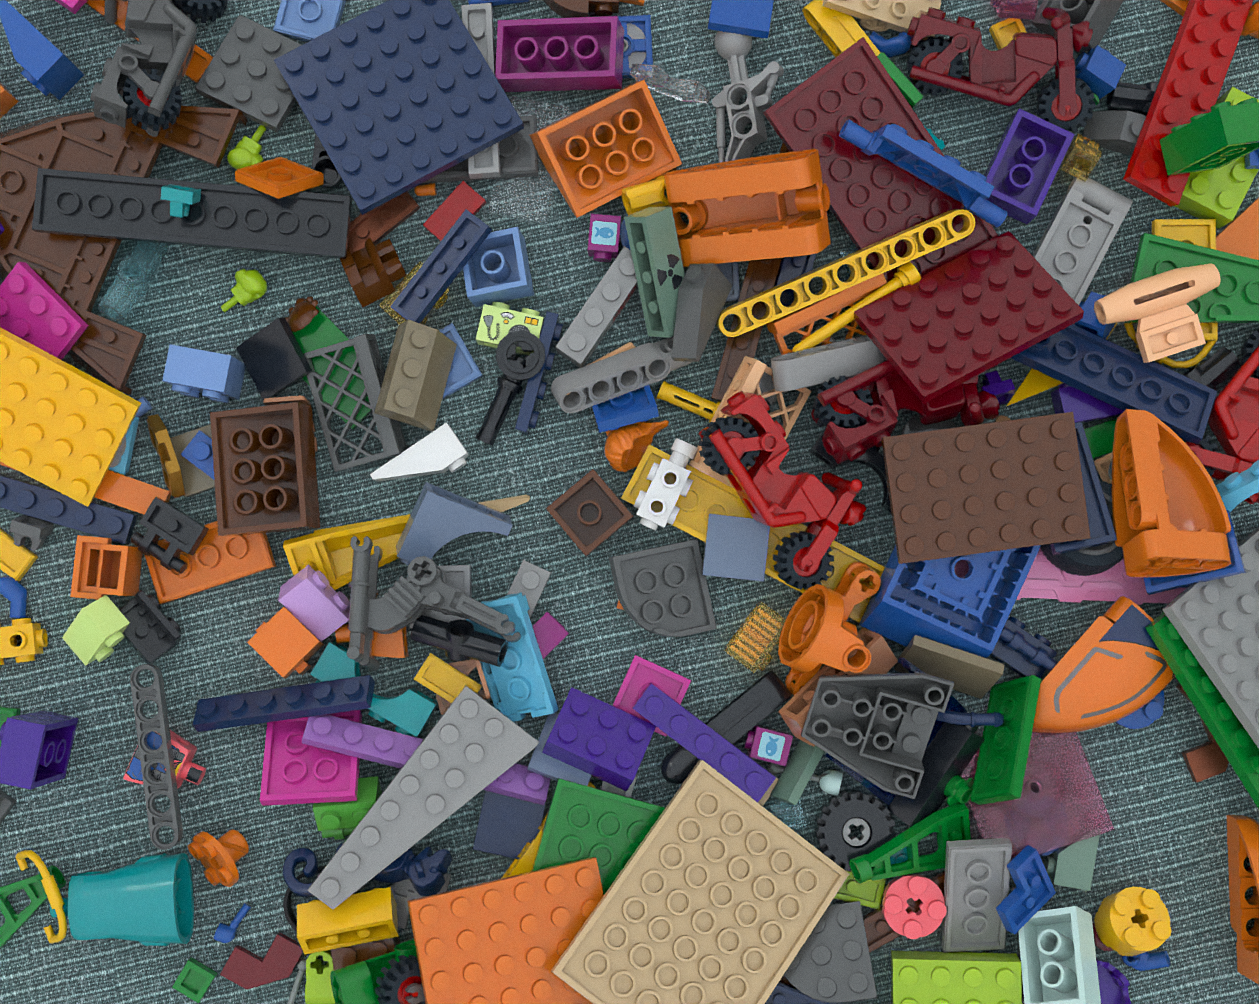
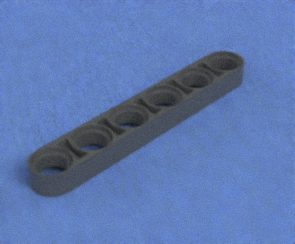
(150, 756)

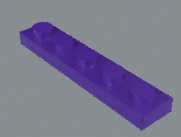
(703, 742)

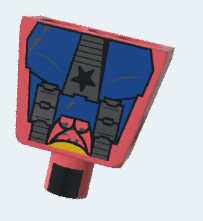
(182, 754)

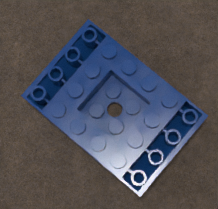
(949, 609)

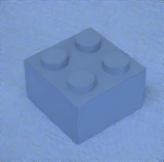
(499, 269)
(204, 372)

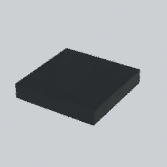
(274, 358)

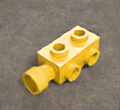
(32, 640)

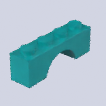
(408, 711)

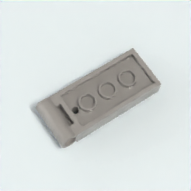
(1074, 249)

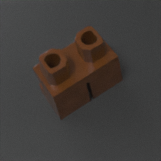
(373, 271)

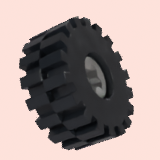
(854, 809)

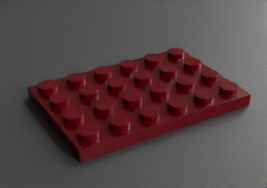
(967, 316)

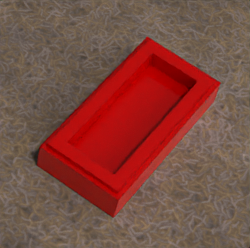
(452, 208)

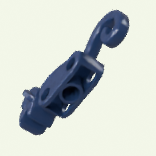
(424, 871)

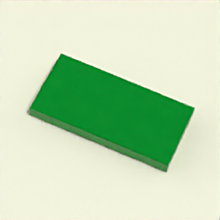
(323, 333)
(1006, 747)

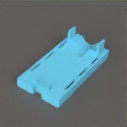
(522, 679)

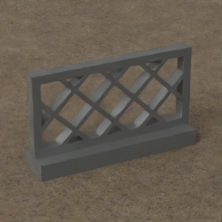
(372, 374)

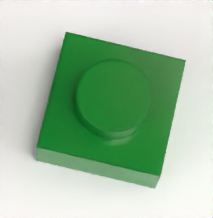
(194, 980)

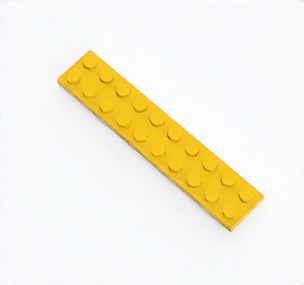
(714, 497)

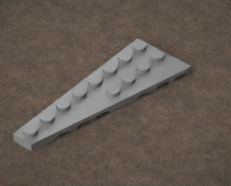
(450, 766)

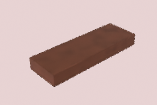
(380, 221)

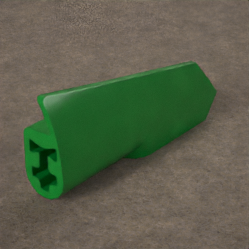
(358, 981)

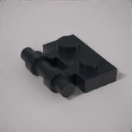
(175, 527)

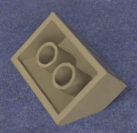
(416, 375)

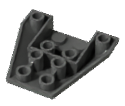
(878, 724)

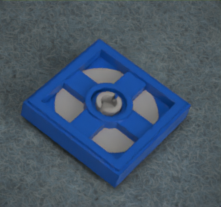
(636, 42)

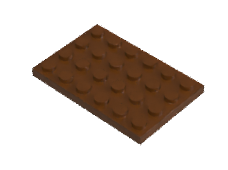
(985, 487)

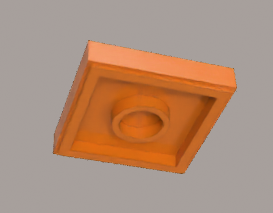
(279, 177)

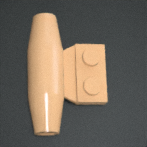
(1161, 308)

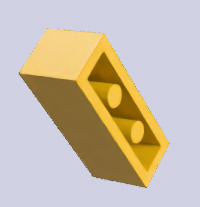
(355, 921)

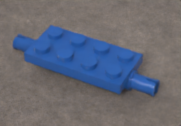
(929, 166)

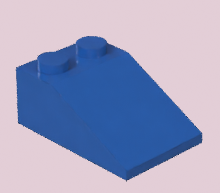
(42, 62)

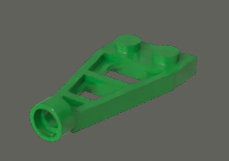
(948, 823)
(37, 895)

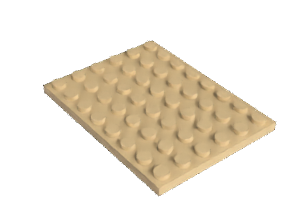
(703, 905)

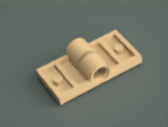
(883, 14)

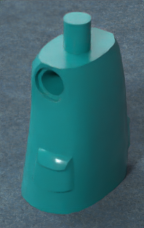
(134, 902)

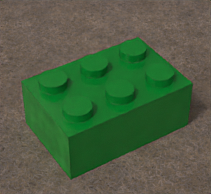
(1212, 138)

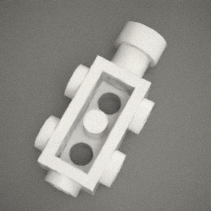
(664, 492)

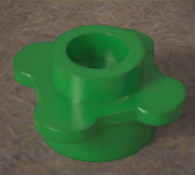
(958, 790)

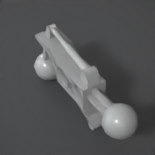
(758, 88)

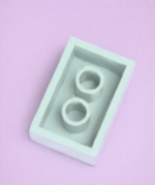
(1059, 958)

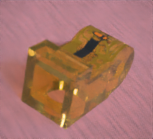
(1081, 157)

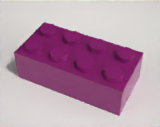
(560, 54)

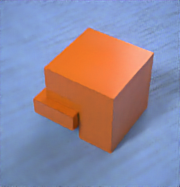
(105, 568)
(285, 643)

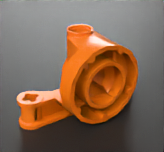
(819, 630)

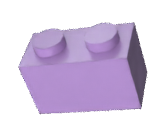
(315, 602)

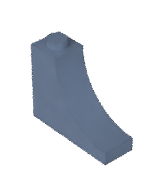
(443, 517)

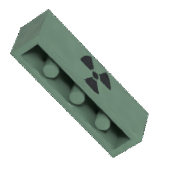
(656, 266)

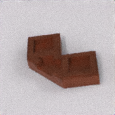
(1205, 759)

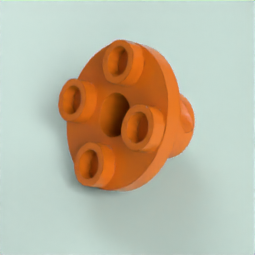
(219, 855)

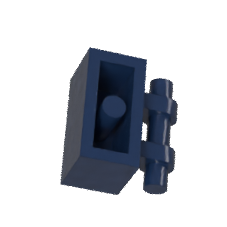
(1022, 651)

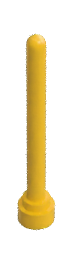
(905, 275)

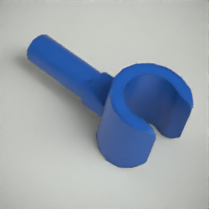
(227, 933)

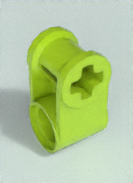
(318, 981)

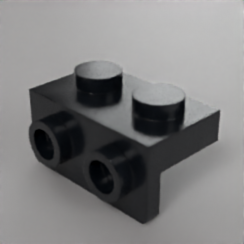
(149, 629)

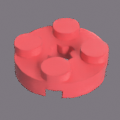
(931, 908)

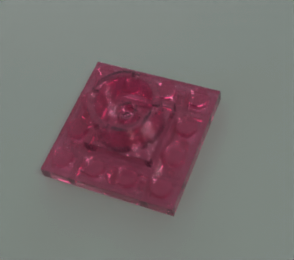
(1063, 809)

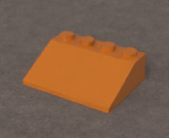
(606, 148)

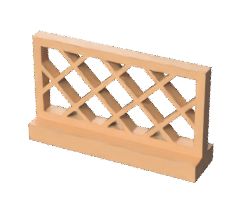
(747, 380)

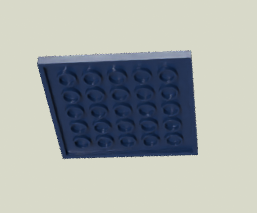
(398, 97)

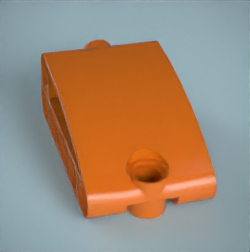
(750, 208)

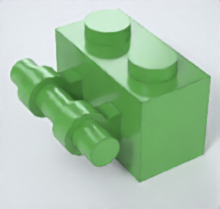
(341, 818)

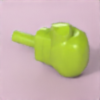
(247, 151)
(248, 289)

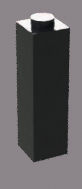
(942, 760)

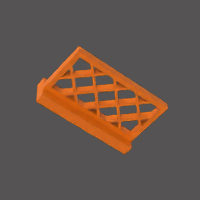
(820, 309)

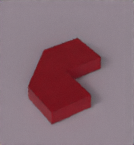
(253, 971)

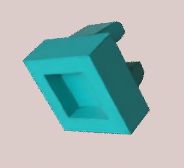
(180, 198)

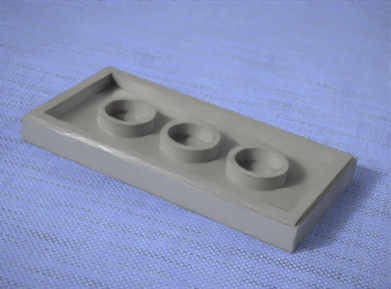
(973, 889)

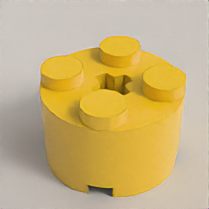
(1133, 921)

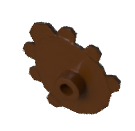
(302, 313)

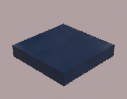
(507, 824)

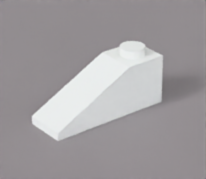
(430, 455)

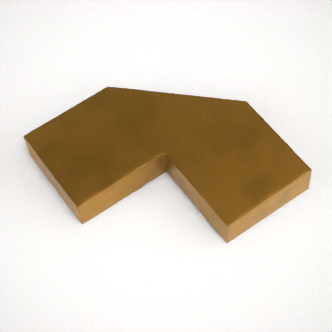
(170, 466)

